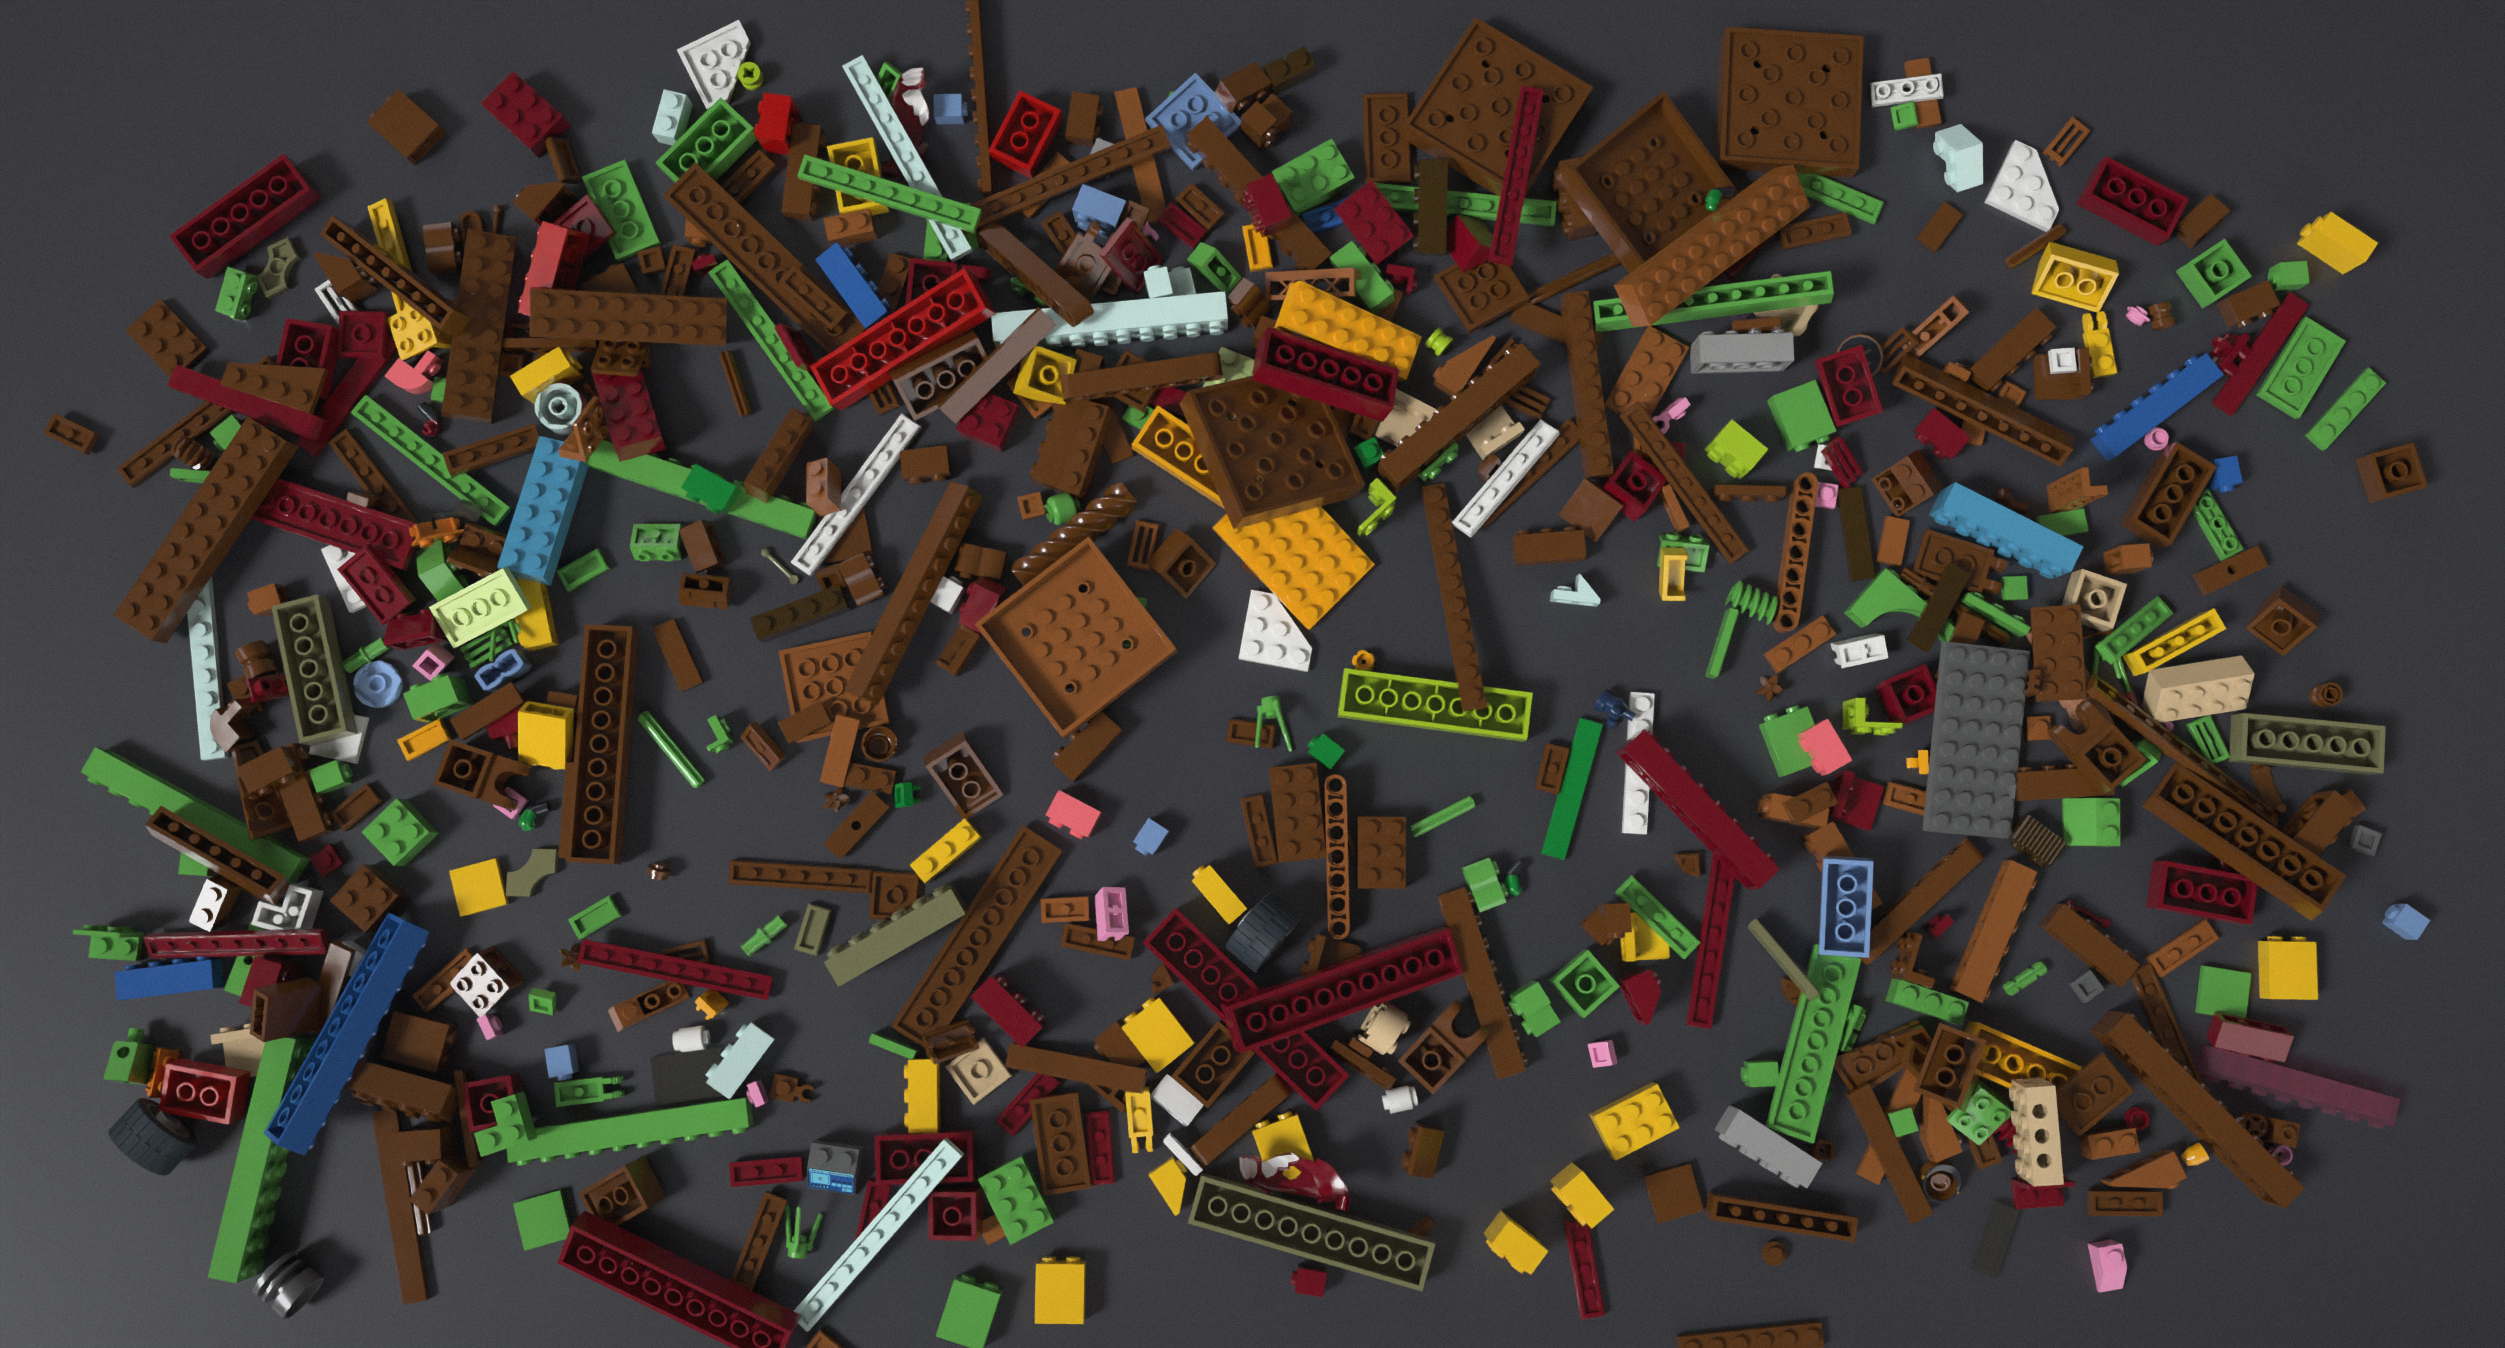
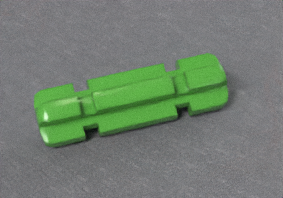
(2025, 978)

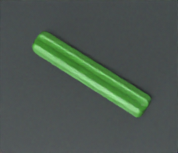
(1442, 816)

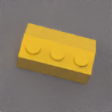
(2074, 277)

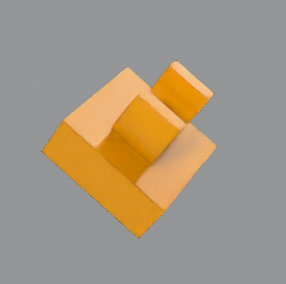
(1921, 762)
(711, 1003)

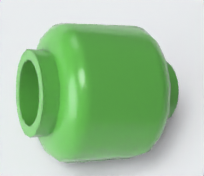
(1061, 508)

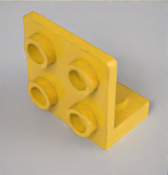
(416, 334)
(1642, 943)

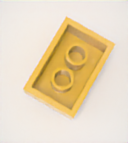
(863, 157)
(1634, 1121)
(1580, 1196)
(1510, 1239)

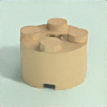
(1383, 1027)

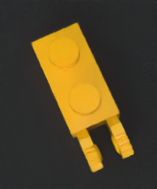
(2099, 345)
(1139, 1118)

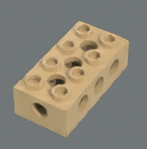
(2036, 1131)

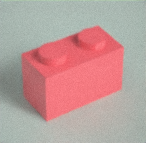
(1824, 747)
(1073, 814)

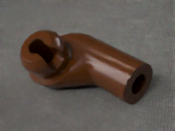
(2006, 499)

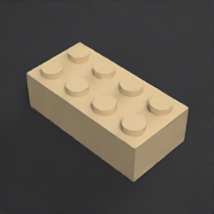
(2198, 689)

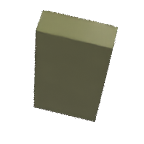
(813, 929)

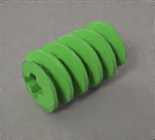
(1753, 601)

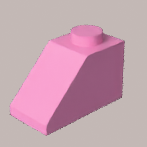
(2108, 1264)

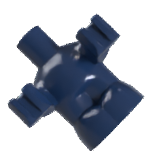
(1614, 706)

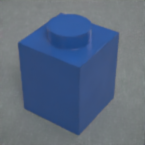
(2225, 475)

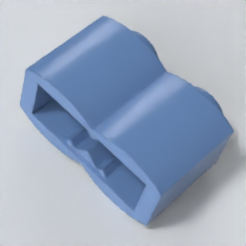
(508, 666)

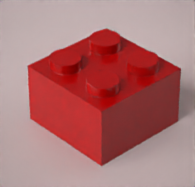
(776, 122)

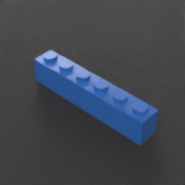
(2155, 407)

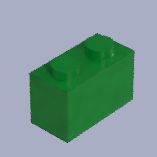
(710, 489)

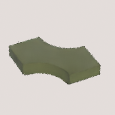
(281, 260)
(523, 881)

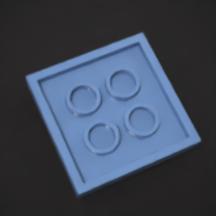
(1185, 110)

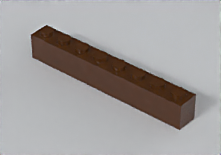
(1235, 172)
(395, 276)
(1586, 385)
(1983, 410)
(1481, 983)

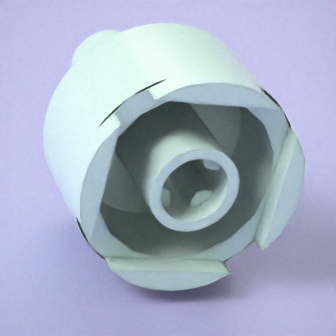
(557, 398)

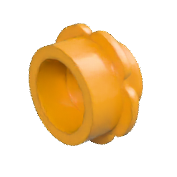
(1363, 655)

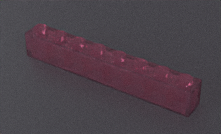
(2298, 1086)

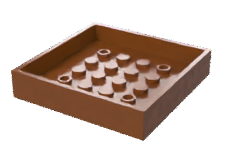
(1076, 637)

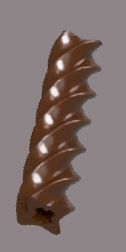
(1098, 516)

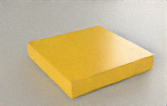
(479, 887)

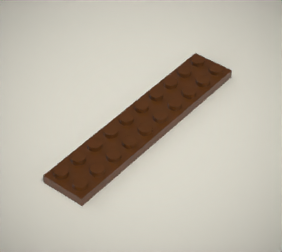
(754, 252)
(978, 935)

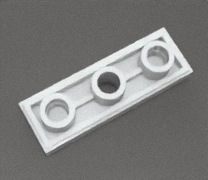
(1892, 93)

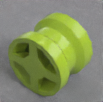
(753, 81)
(1439, 342)

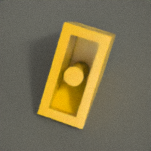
(1170, 1182)

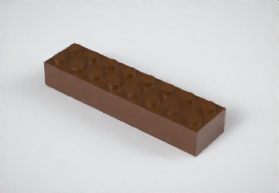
(627, 316)
(477, 351)
(1458, 417)
(2244, 841)

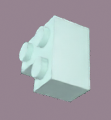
(1962, 157)
(1164, 284)

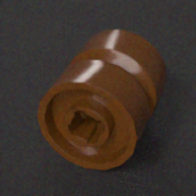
(255, 659)

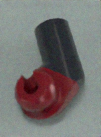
(432, 423)

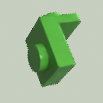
(721, 729)

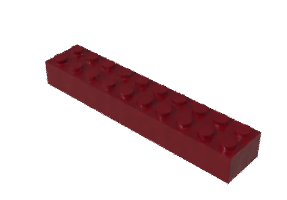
(1219, 980)
(1341, 989)
(675, 1286)

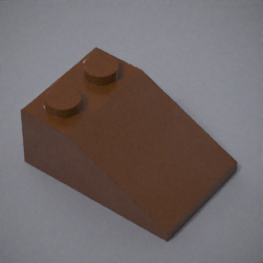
(962, 775)
(623, 1192)

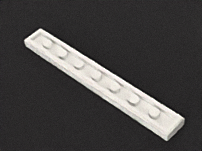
(856, 495)

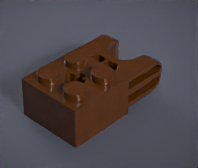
(2093, 744)
(478, 774)
(1445, 1042)

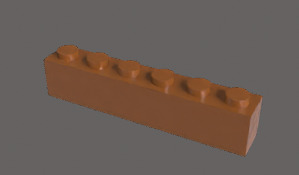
(1993, 931)

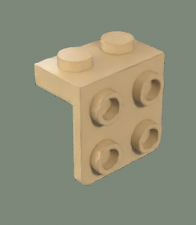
(1792, 319)
(240, 1048)

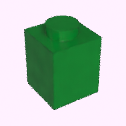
(1368, 454)
(1325, 751)

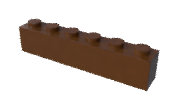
(1062, 429)
(217, 855)
(1781, 1217)

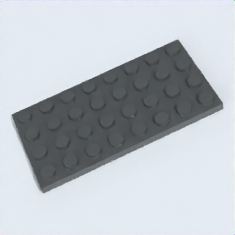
(1975, 740)

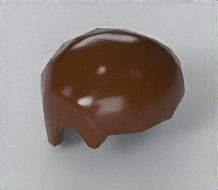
(879, 743)

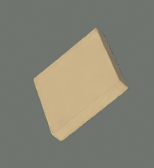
(978, 1071)

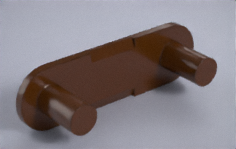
(2266, 788)

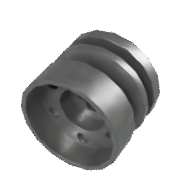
(286, 1284)

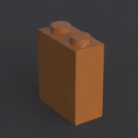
(1772, 809)

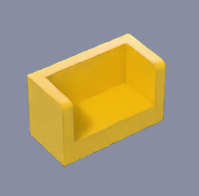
(1672, 574)

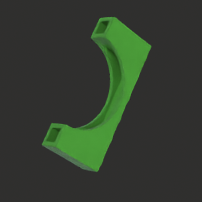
(1889, 595)

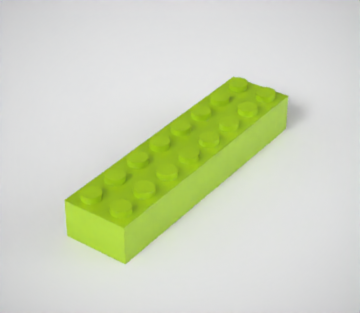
(1432, 705)

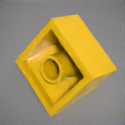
(1041, 375)

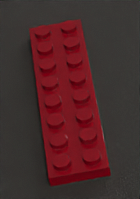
(336, 522)

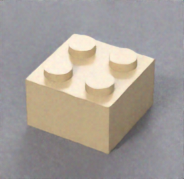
(2098, 598)

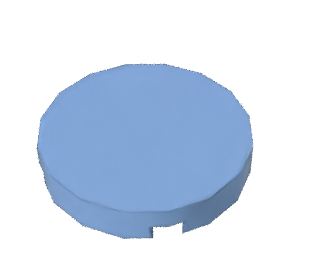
(378, 684)

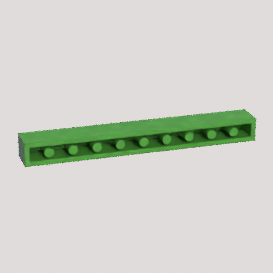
(1729, 300)
(670, 476)
(151, 791)
(635, 1129)

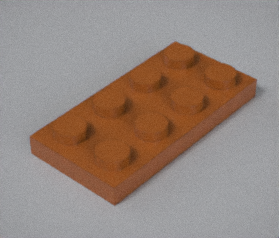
(1647, 372)

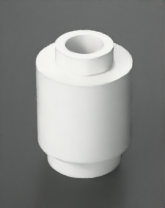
(691, 1039)
(1400, 1099)

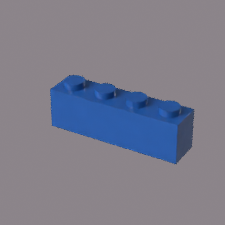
(854, 286)
(168, 979)

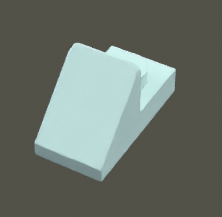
(1581, 595)

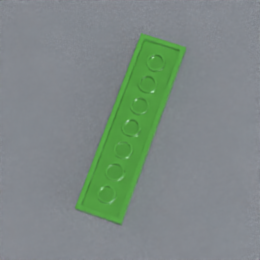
(1813, 1047)

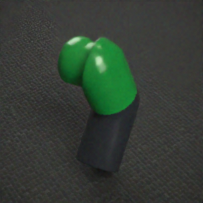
(1716, 195)
(530, 813)
(1511, 878)

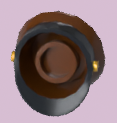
(1939, 1181)

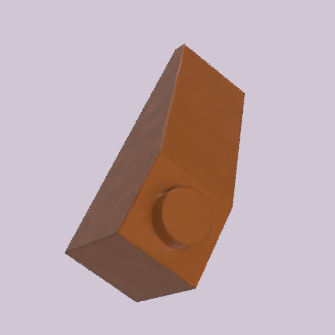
(1937, 325)
(1461, 368)
(2153, 1171)

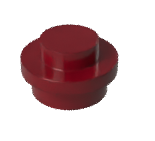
(2136, 1118)

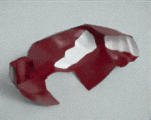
(912, 113)
(1315, 1179)

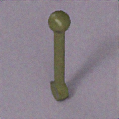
(792, 578)

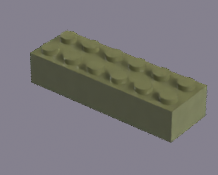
(314, 670)
(2307, 743)
(896, 934)

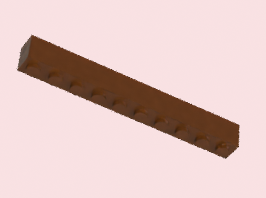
(913, 593)

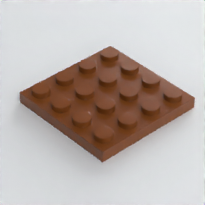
(821, 674)

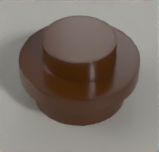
(659, 870)
(1773, 1253)

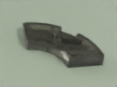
(465, 512)

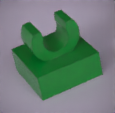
(904, 795)

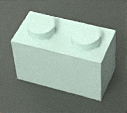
(671, 117)

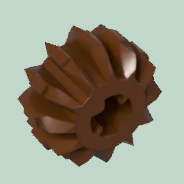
(192, 453)

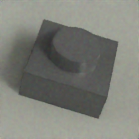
(2364, 840)
(2086, 986)

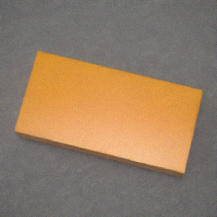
(1257, 249)
(424, 739)

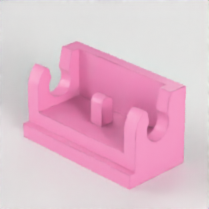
(1111, 913)

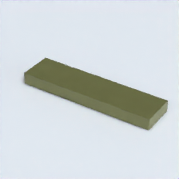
(1783, 960)

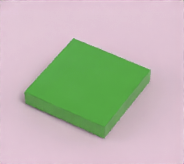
(2222, 991)
(542, 1219)

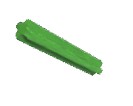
(671, 749)

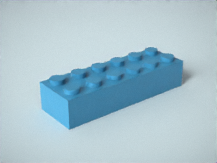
(543, 514)
(2005, 531)

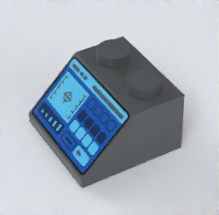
(834, 1166)

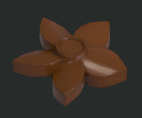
(1770, 687)
(836, 799)
(570, 957)

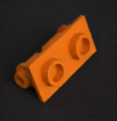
(445, 531)
(160, 1059)

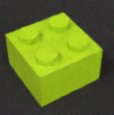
(1735, 449)

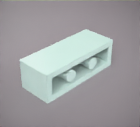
(739, 1059)

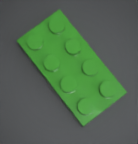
(623, 206)
(2300, 368)

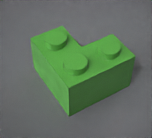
(437, 574)
(1534, 1008)
(513, 1126)

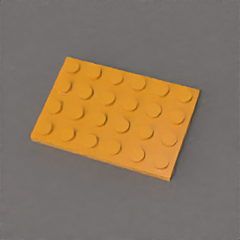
(1300, 559)

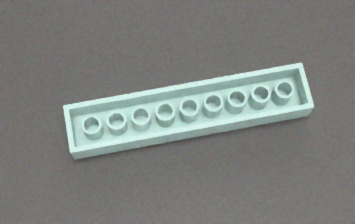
(1127, 321)

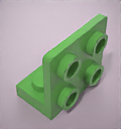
(113, 942)
(1983, 1115)

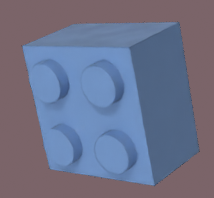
(1100, 207)

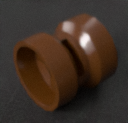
(2161, 316)
(2320, 695)

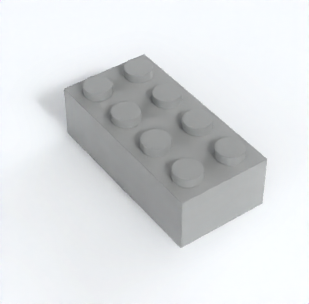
(1741, 352)
(1762, 1143)

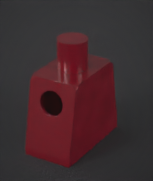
(507, 728)

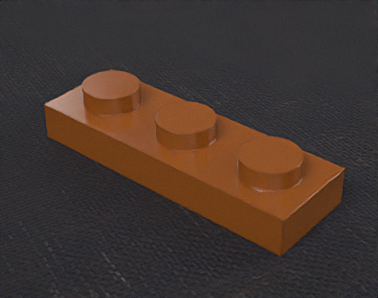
(1799, 644)

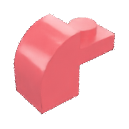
(415, 379)

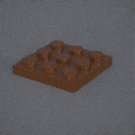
(1481, 292)

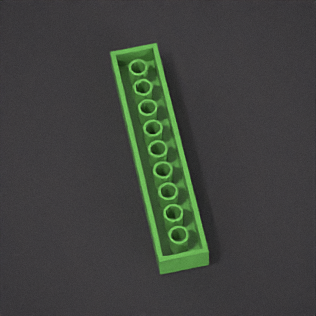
(257, 1167)

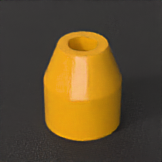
(2194, 1155)

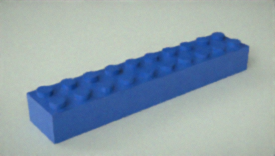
(346, 1034)

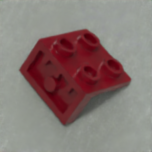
(1856, 800)
(2029, 1196)

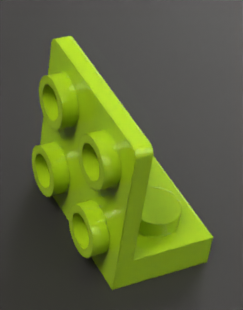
(1378, 496)
(1854, 719)

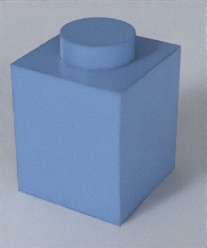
(949, 109)
(1150, 837)
(2405, 921)
(562, 1061)

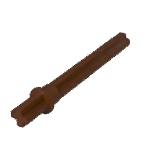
(1573, 278)
(1926, 588)

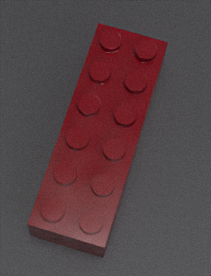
(245, 216)
(1325, 374)

